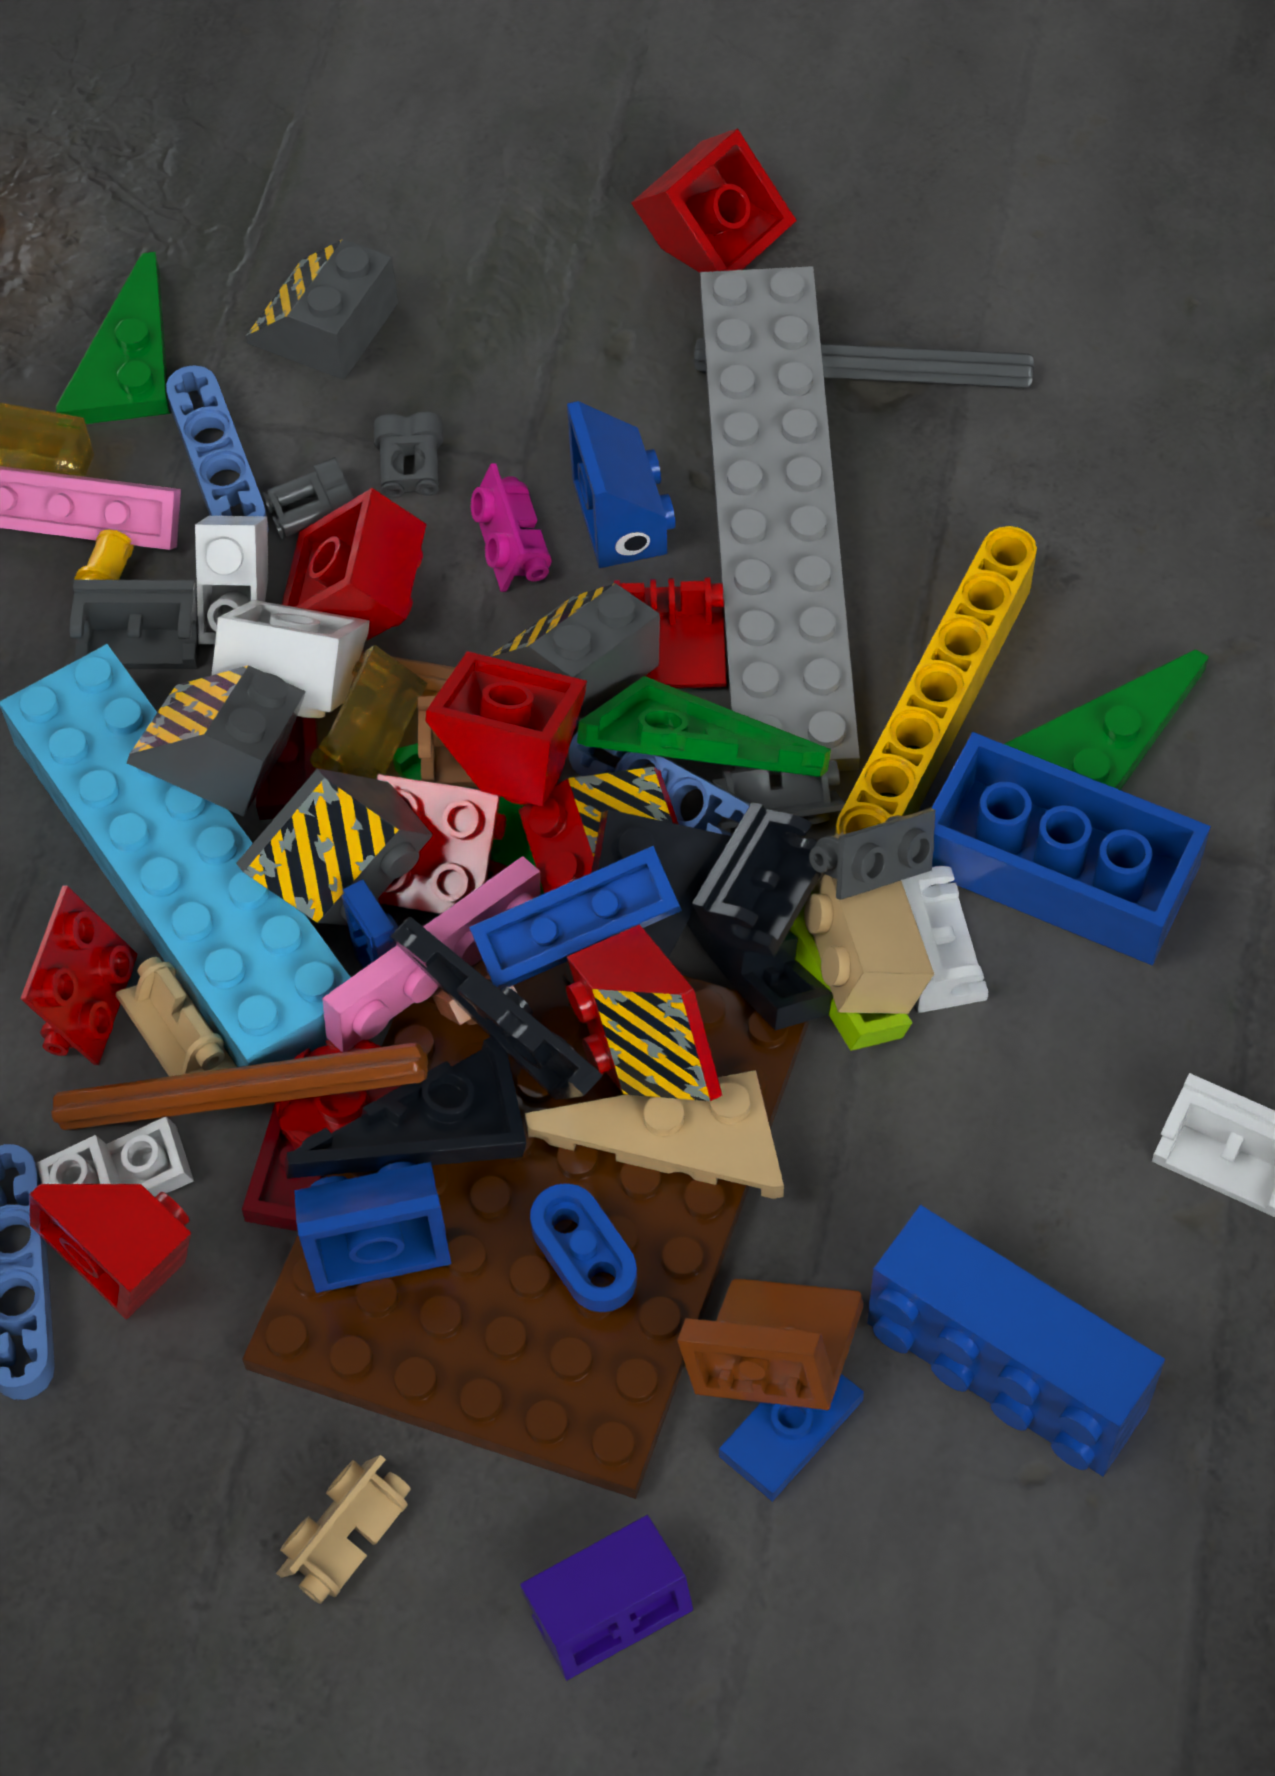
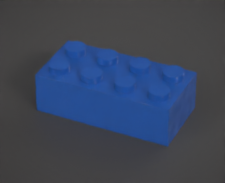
(1065, 847)
(1012, 1341)

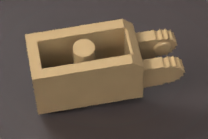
(868, 947)

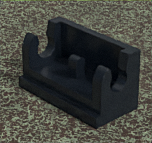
(758, 882)

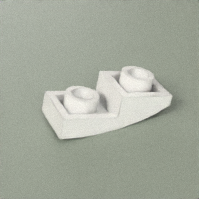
(143, 1157)

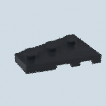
(683, 851)

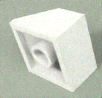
(295, 644)

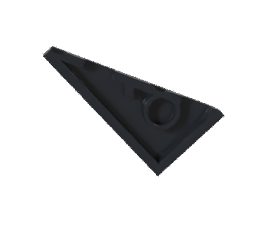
(501, 1015)
(447, 1119)

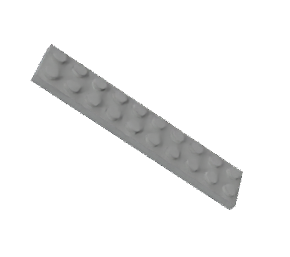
(777, 507)

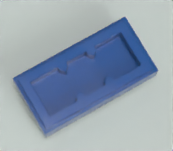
(367, 924)
(782, 1439)

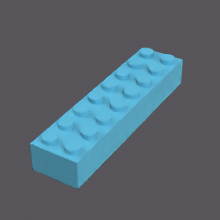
(172, 859)

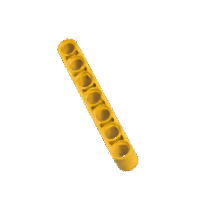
(972, 626)

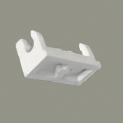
(946, 941)
(1221, 1143)

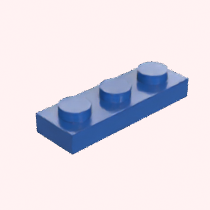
(574, 917)

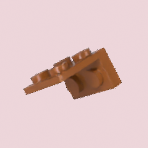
(773, 1343)

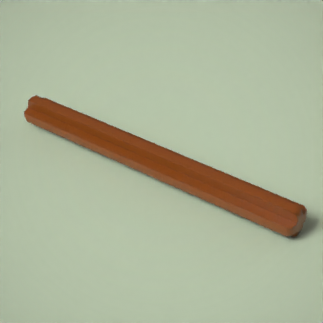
(241, 1086)

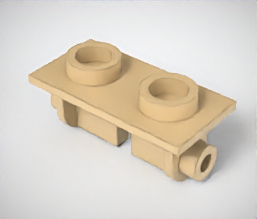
(172, 1022)
(322, 1547)

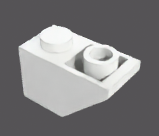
(229, 567)

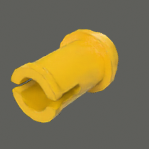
(108, 557)

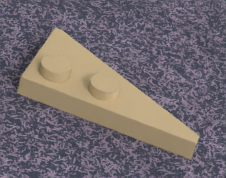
(670, 1135)

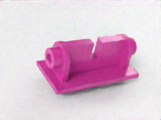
(502, 511)

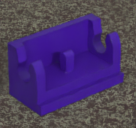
(607, 1597)

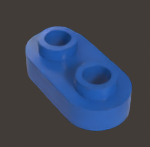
(585, 1251)

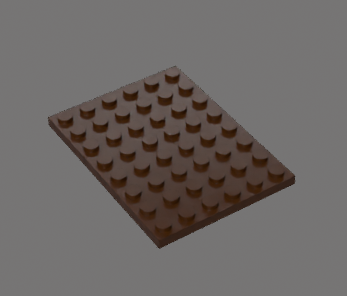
(495, 1337)

